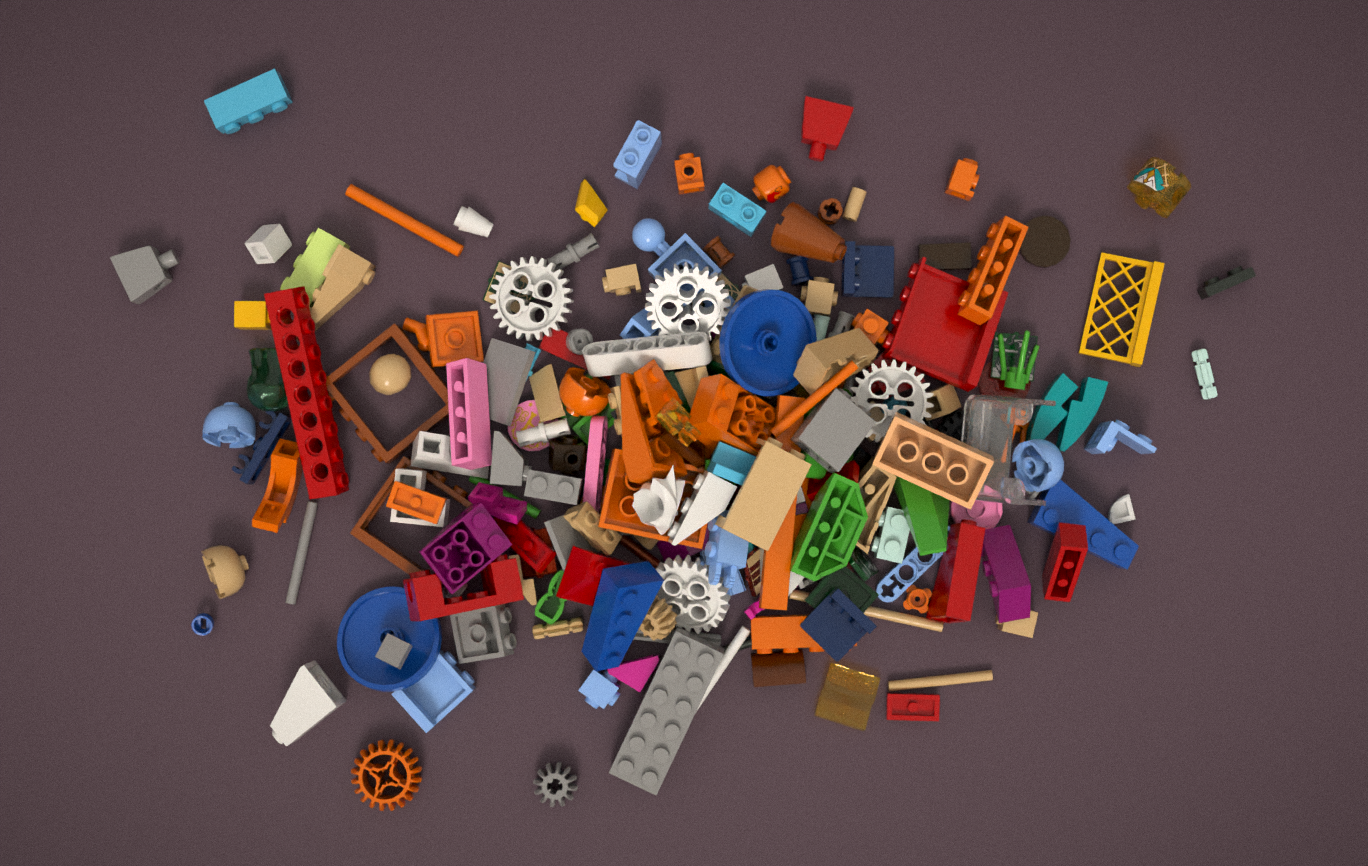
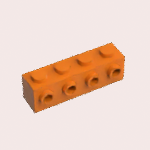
(992, 270)

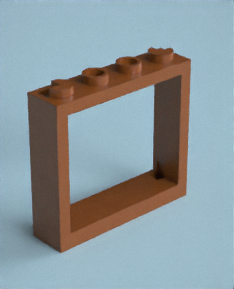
(350, 413)
(380, 546)

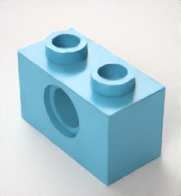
(737, 209)

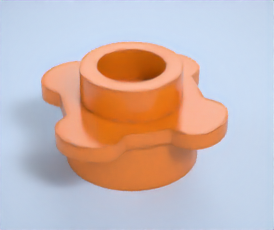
(922, 604)

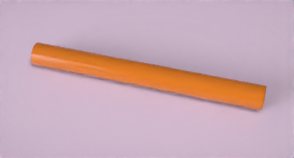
(404, 220)

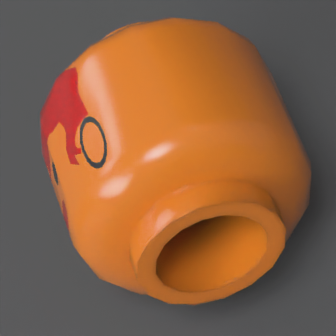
(771, 183)

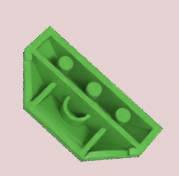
(829, 529)

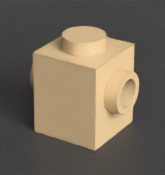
(819, 296)

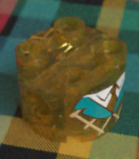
(1159, 186)

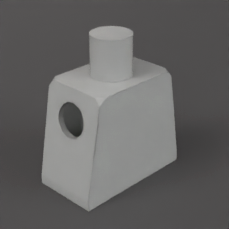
(144, 271)

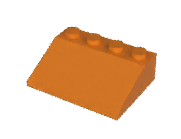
(618, 498)

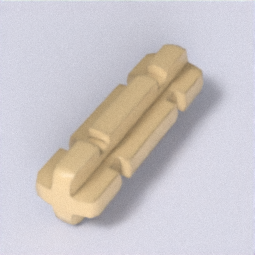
(558, 628)

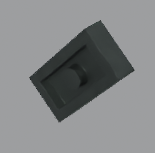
(1235, 277)

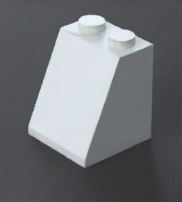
(305, 704)

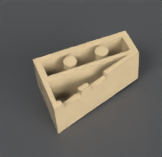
(875, 490)

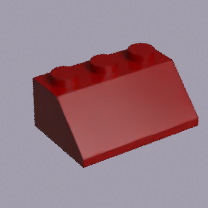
(584, 574)

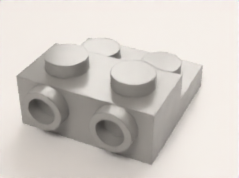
(483, 634)

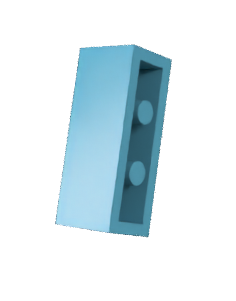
(248, 102)

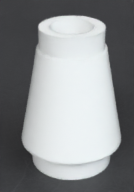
(472, 222)

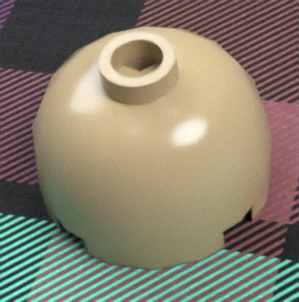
(225, 569)

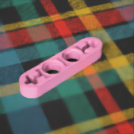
(595, 461)

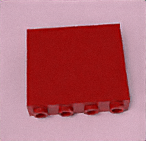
(933, 335)

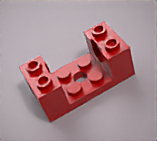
(426, 600)

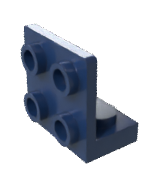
(867, 271)
(837, 624)

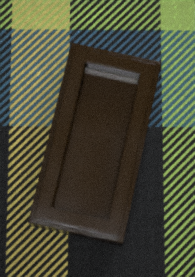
(946, 255)

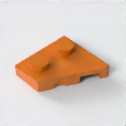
(654, 389)

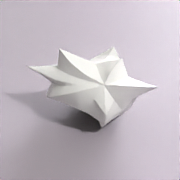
(658, 501)

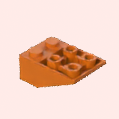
(731, 414)

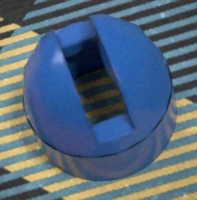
(197, 624)

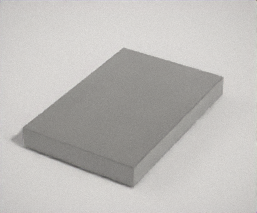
(506, 377)

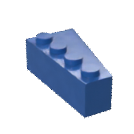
(1103, 537)
(619, 611)

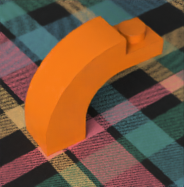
(281, 487)

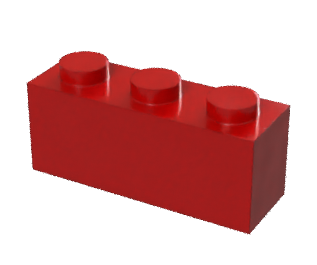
(1064, 562)

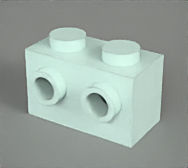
(892, 536)

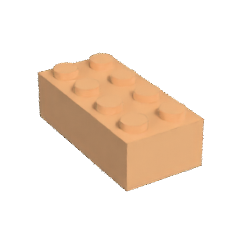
(933, 460)

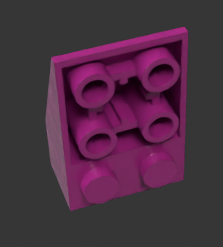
(465, 547)

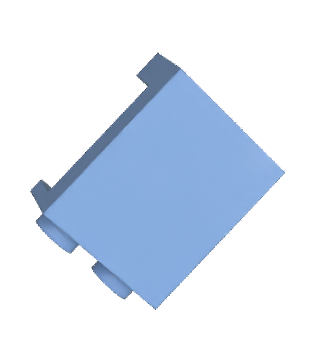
(637, 154)
(436, 692)

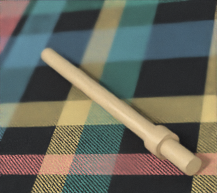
(885, 614)

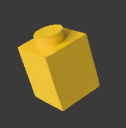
(251, 315)

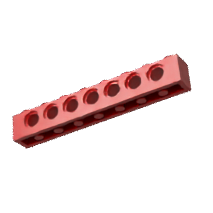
(301, 405)

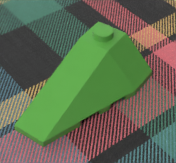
(925, 516)

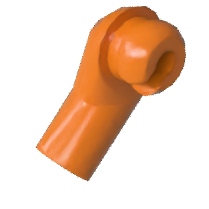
(420, 330)

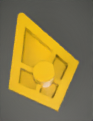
(589, 204)

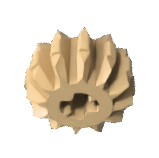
(658, 620)

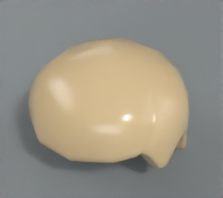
(390, 374)

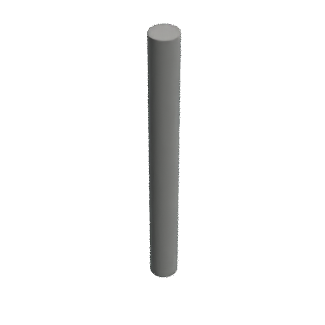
(301, 552)

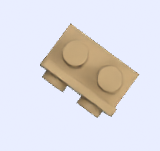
(585, 521)

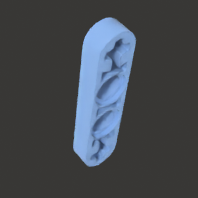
(918, 569)

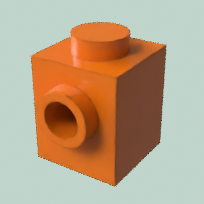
(872, 326)

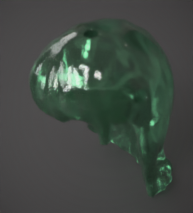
(266, 383)

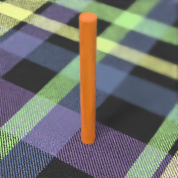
(814, 398)

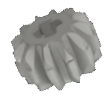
(546, 789)

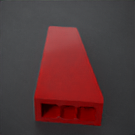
(957, 574)

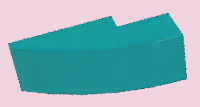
(1080, 412)
(1048, 417)

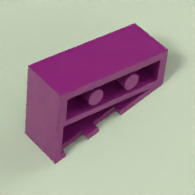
(1006, 574)

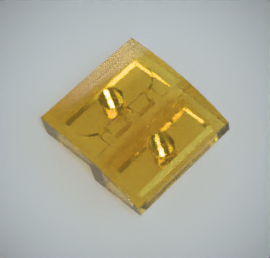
(847, 697)

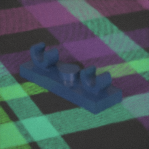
(263, 447)

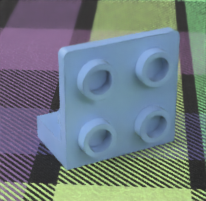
(1109, 432)

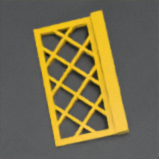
(1144, 313)

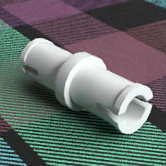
(543, 432)

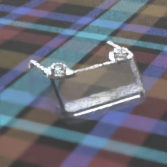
(989, 427)

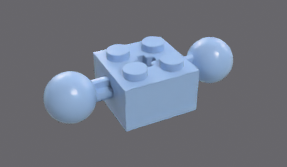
(650, 236)

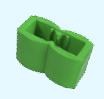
(549, 606)

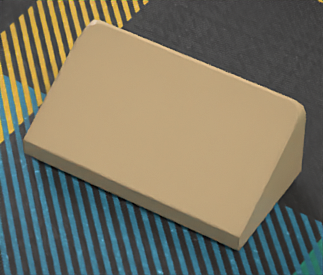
(547, 394)

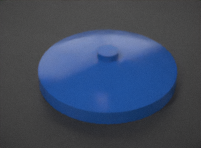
(765, 340)
(365, 629)

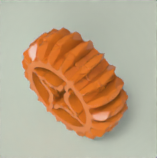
(375, 770)

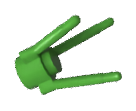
(1017, 376)

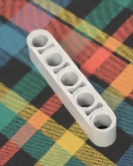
(630, 354)

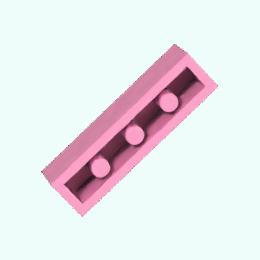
(469, 414)

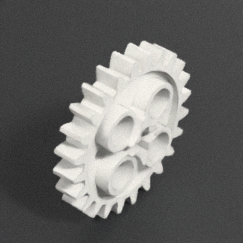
(538, 277)
(669, 291)
(892, 377)
(691, 596)

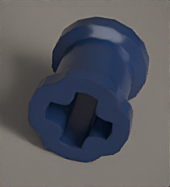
(799, 270)

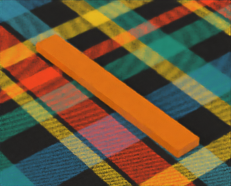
(778, 558)

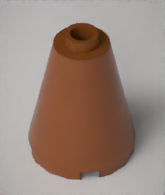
(807, 236)

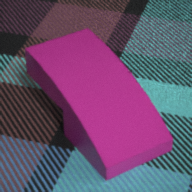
(497, 504)

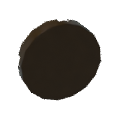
(1045, 242)

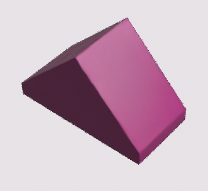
(636, 671)

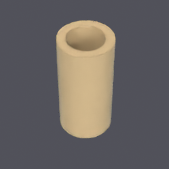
(854, 204)

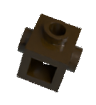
(567, 454)

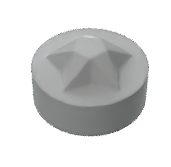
(577, 340)

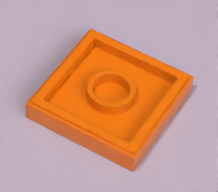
(454, 337)

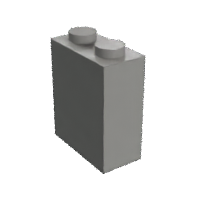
(833, 430)
(554, 487)

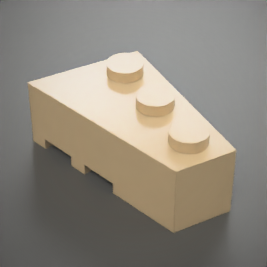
(828, 356)

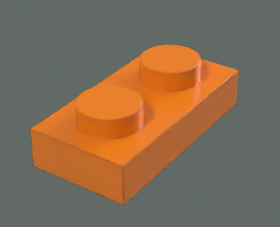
(416, 502)

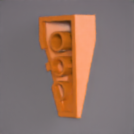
(642, 448)

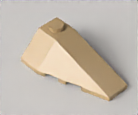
(344, 278)

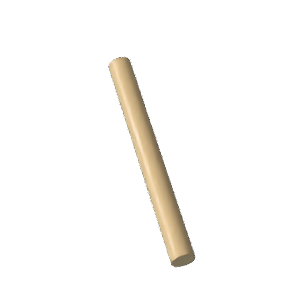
(940, 680)

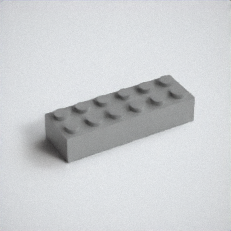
(666, 710)

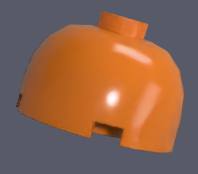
(582, 394)

